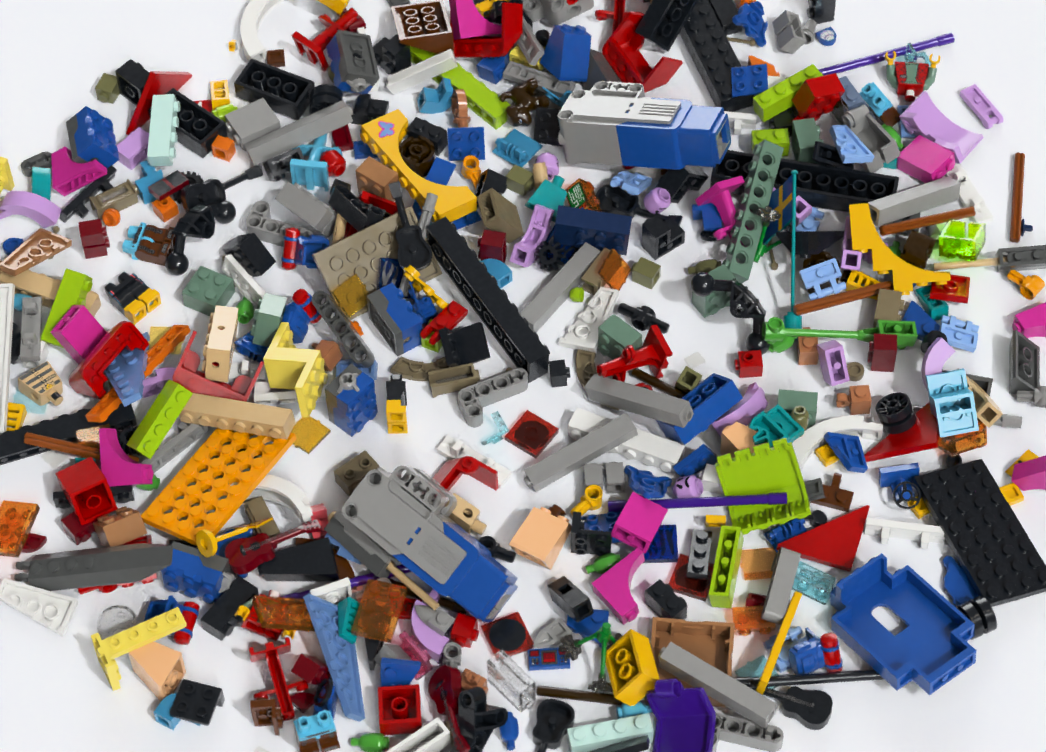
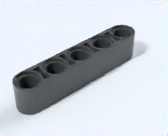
(348, 335)

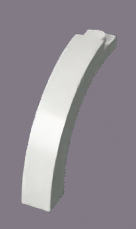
(249, 28)
(849, 425)
(284, 493)

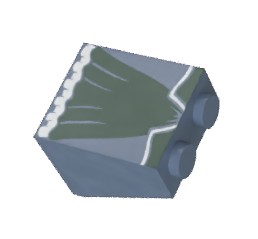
(849, 100)

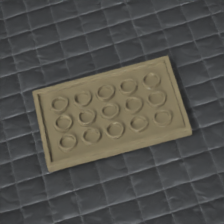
(362, 253)

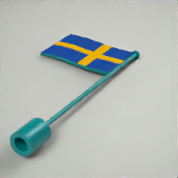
(784, 201)

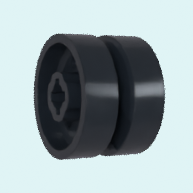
(324, 96)
(896, 413)
(981, 614)

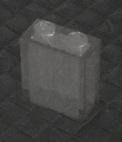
(511, 681)

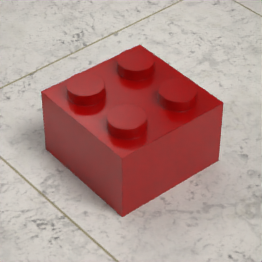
(818, 95)
(399, 709)

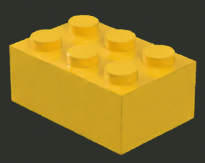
(631, 667)

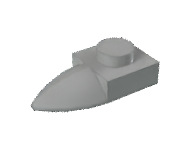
(435, 619)
(551, 634)

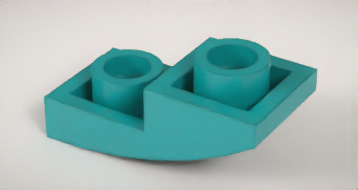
(41, 182)

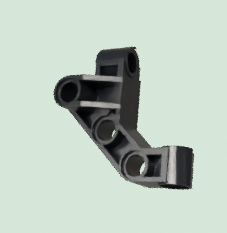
(352, 208)
(478, 718)

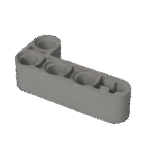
(269, 229)
(496, 390)
(781, 584)
(742, 736)

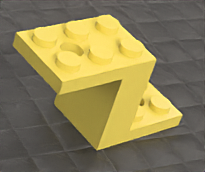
(295, 369)

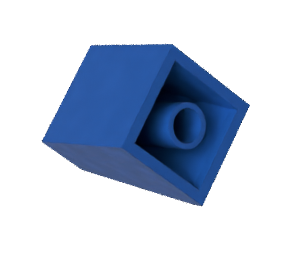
(568, 53)

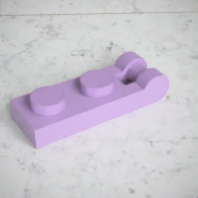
(981, 106)

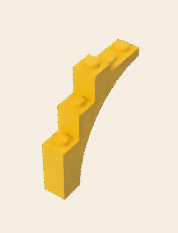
(904, 274)

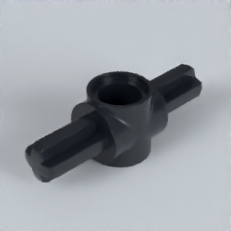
(495, 13)
(642, 317)
(496, 550)

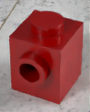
(749, 364)
(464, 630)

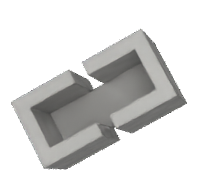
(787, 31)
(614, 476)

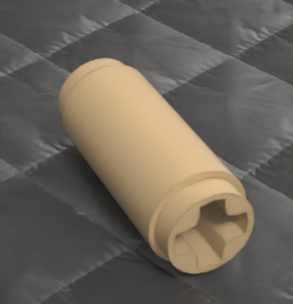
(539, 174)

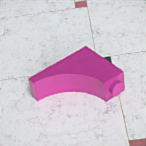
(469, 22)
(70, 175)
(1031, 322)
(117, 466)
(1030, 474)
(615, 585)

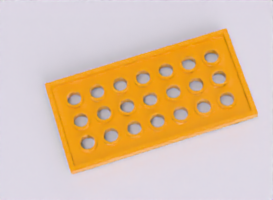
(219, 487)

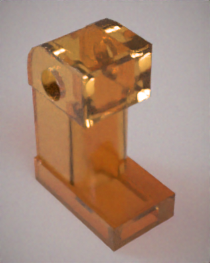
(964, 442)

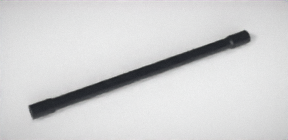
(818, 678)

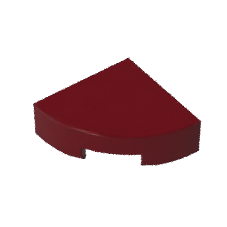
(33, 542)
(755, 600)
(302, 701)

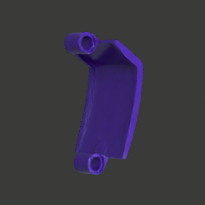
(682, 717)

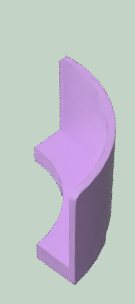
(928, 121)

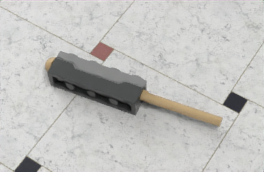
(1006, 259)
(370, 553)

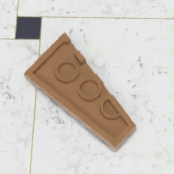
(33, 251)

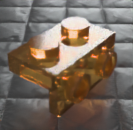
(749, 620)

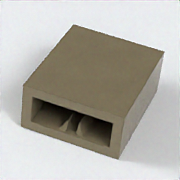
(500, 215)

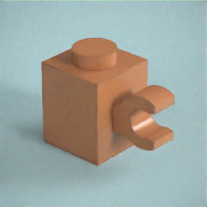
(807, 350)
(329, 352)
(858, 400)
(472, 680)

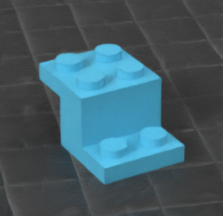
(952, 403)

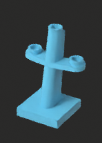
(312, 171)

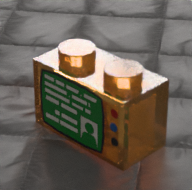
(582, 195)

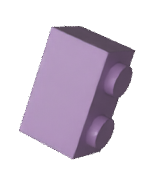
(133, 148)
(833, 362)

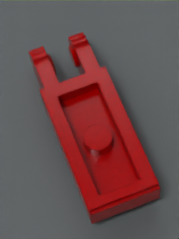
(448, 318)

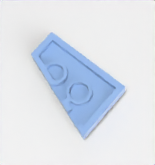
(849, 145)

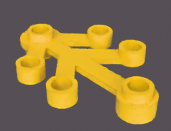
(413, 275)

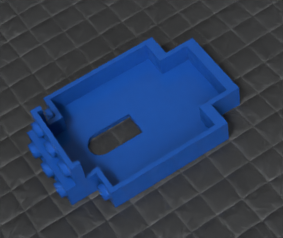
(926, 651)

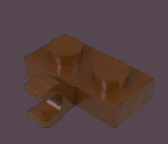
(836, 497)

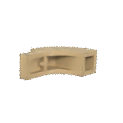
(986, 408)

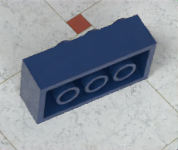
(596, 228)

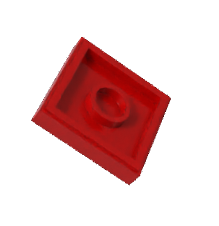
(955, 290)

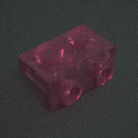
(410, 646)

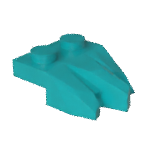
(774, 426)

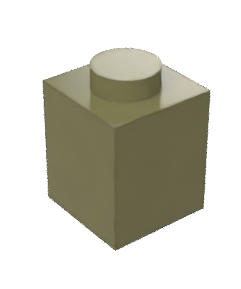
(107, 88)
(520, 180)
(646, 273)
(688, 380)

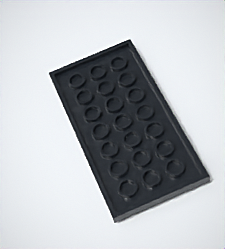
(983, 532)

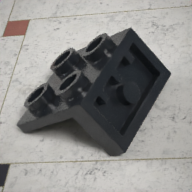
(464, 345)
(588, 540)
(196, 702)

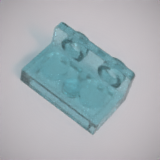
(813, 583)

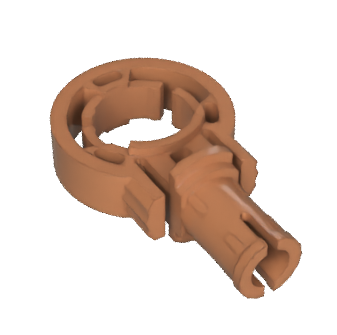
(460, 108)

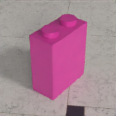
(925, 160)
(78, 332)
(639, 522)

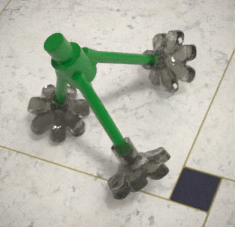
(767, 216)
(572, 650)

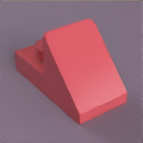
(320, 513)

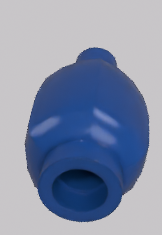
(510, 731)

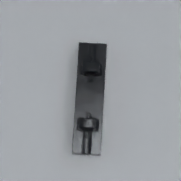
(77, 205)

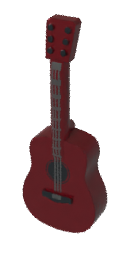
(249, 553)
(444, 691)

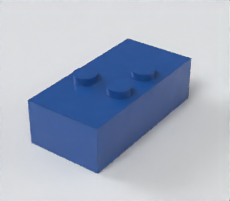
(708, 403)

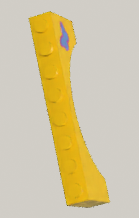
(384, 138)

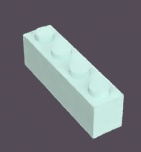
(163, 130)
(608, 733)

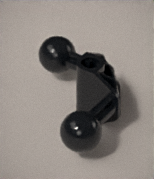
(196, 223)
(704, 284)

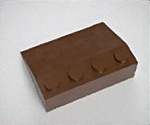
(424, 26)

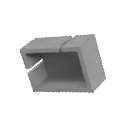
(877, 141)
(308, 207)

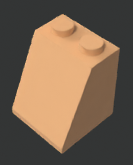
(737, 438)
(541, 537)
(158, 668)

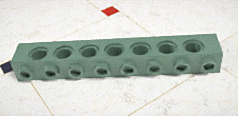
(750, 238)

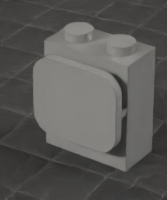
(251, 122)

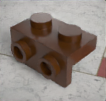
(267, 713)

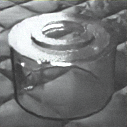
(110, 621)

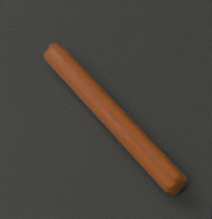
(1017, 197)
(927, 221)
(841, 298)
(65, 446)

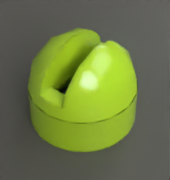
(577, 294)

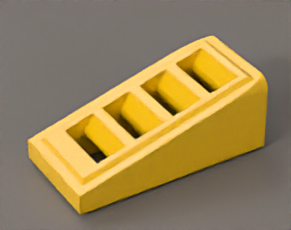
(219, 96)
(860, 278)
(18, 412)

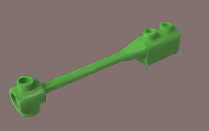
(906, 332)

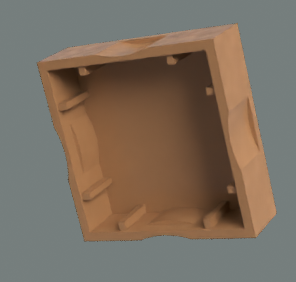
(704, 639)

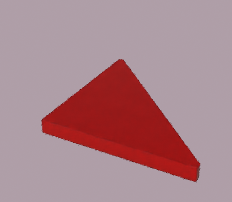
(157, 84)
(919, 437)
(831, 542)

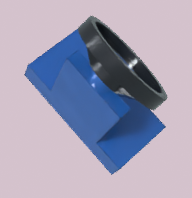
(711, 220)
(901, 483)
(325, 697)

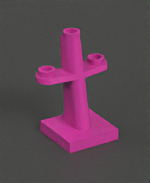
(720, 196)

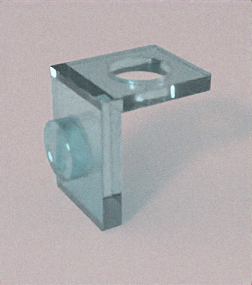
(911, 55)
(502, 429)

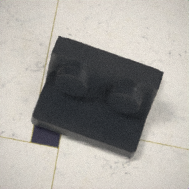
(547, 126)

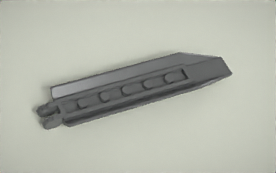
(95, 566)

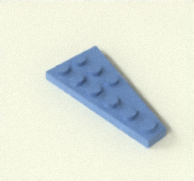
(127, 373)
(339, 656)

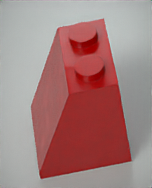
(86, 490)

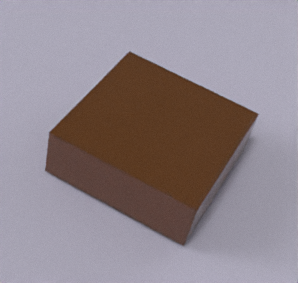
(276, 58)

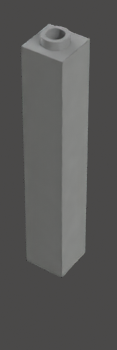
(299, 132)
(914, 200)
(559, 287)
(639, 400)
(580, 452)
(717, 684)

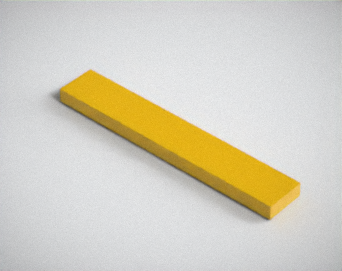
(766, 674)

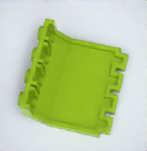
(764, 473)

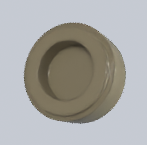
(855, 371)

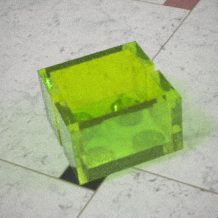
(954, 241)

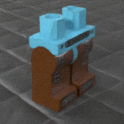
(880, 104)
(149, 243)
(316, 727)

